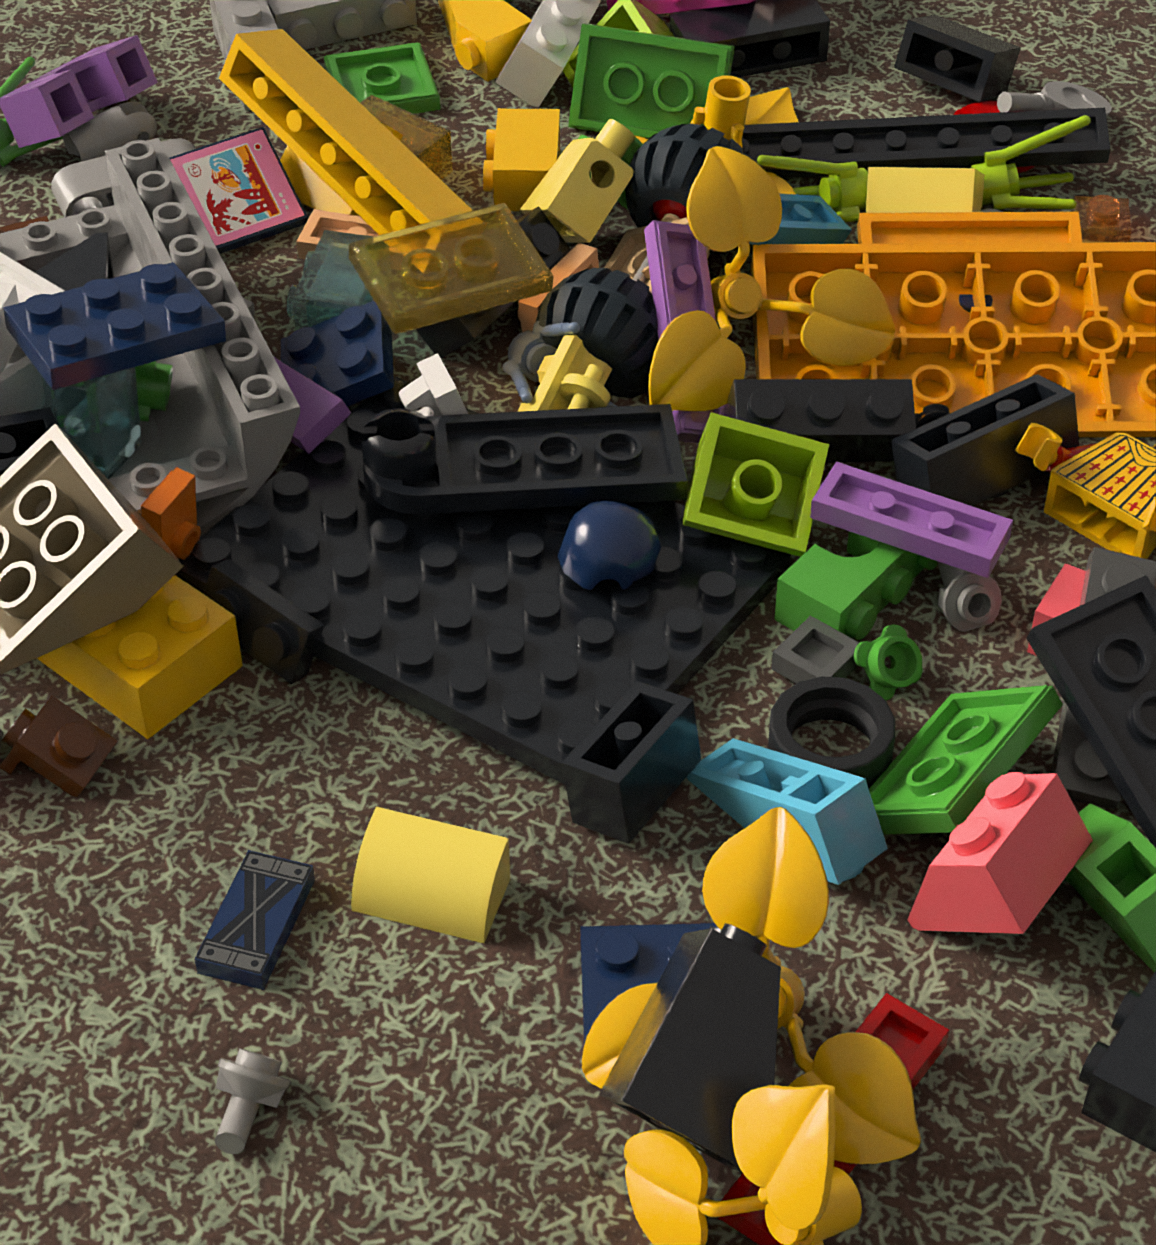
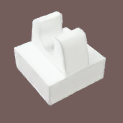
(433, 391)

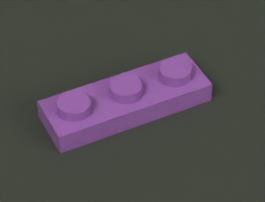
(911, 519)

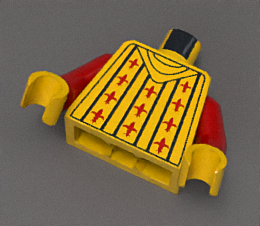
(1099, 487)

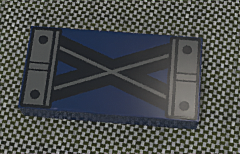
(255, 920)

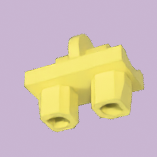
(570, 379)

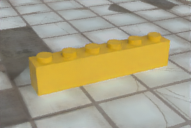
(335, 134)

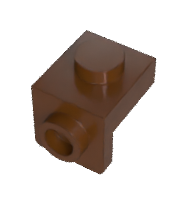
(58, 746)

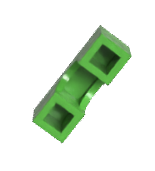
(847, 590)

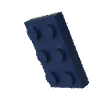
(113, 324)

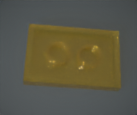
(450, 267)

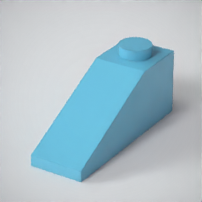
(825, 801)

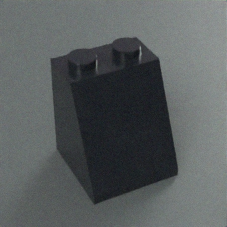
(702, 1040)

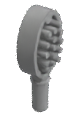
(1054, 96)

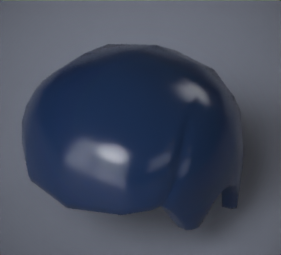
(609, 543)

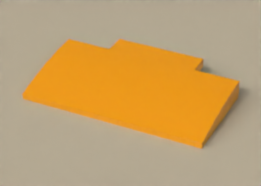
(1055, 311)

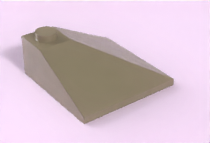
(69, 551)

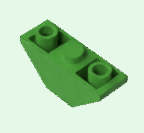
(1119, 879)

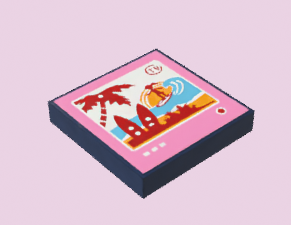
(240, 190)

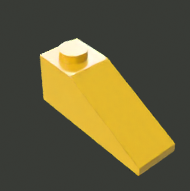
(483, 33)

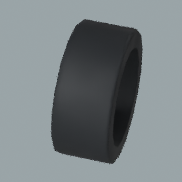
(840, 701)

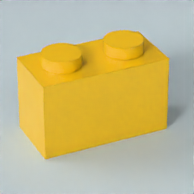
(520, 153)

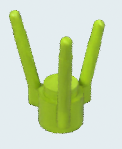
(1003, 182)
(843, 189)

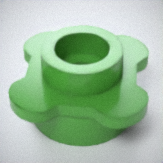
(904, 657)

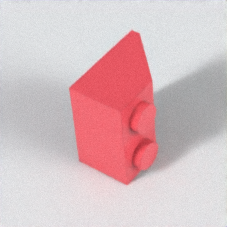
(1003, 859)

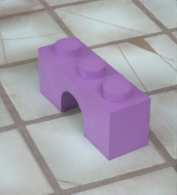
(75, 90)

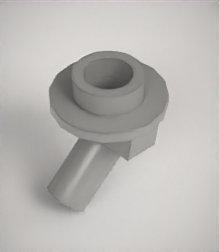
(965, 596)
(251, 1081)

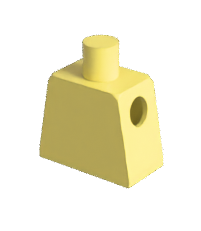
(570, 197)

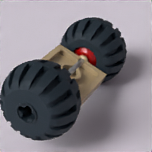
(617, 301)

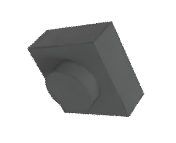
(814, 652)

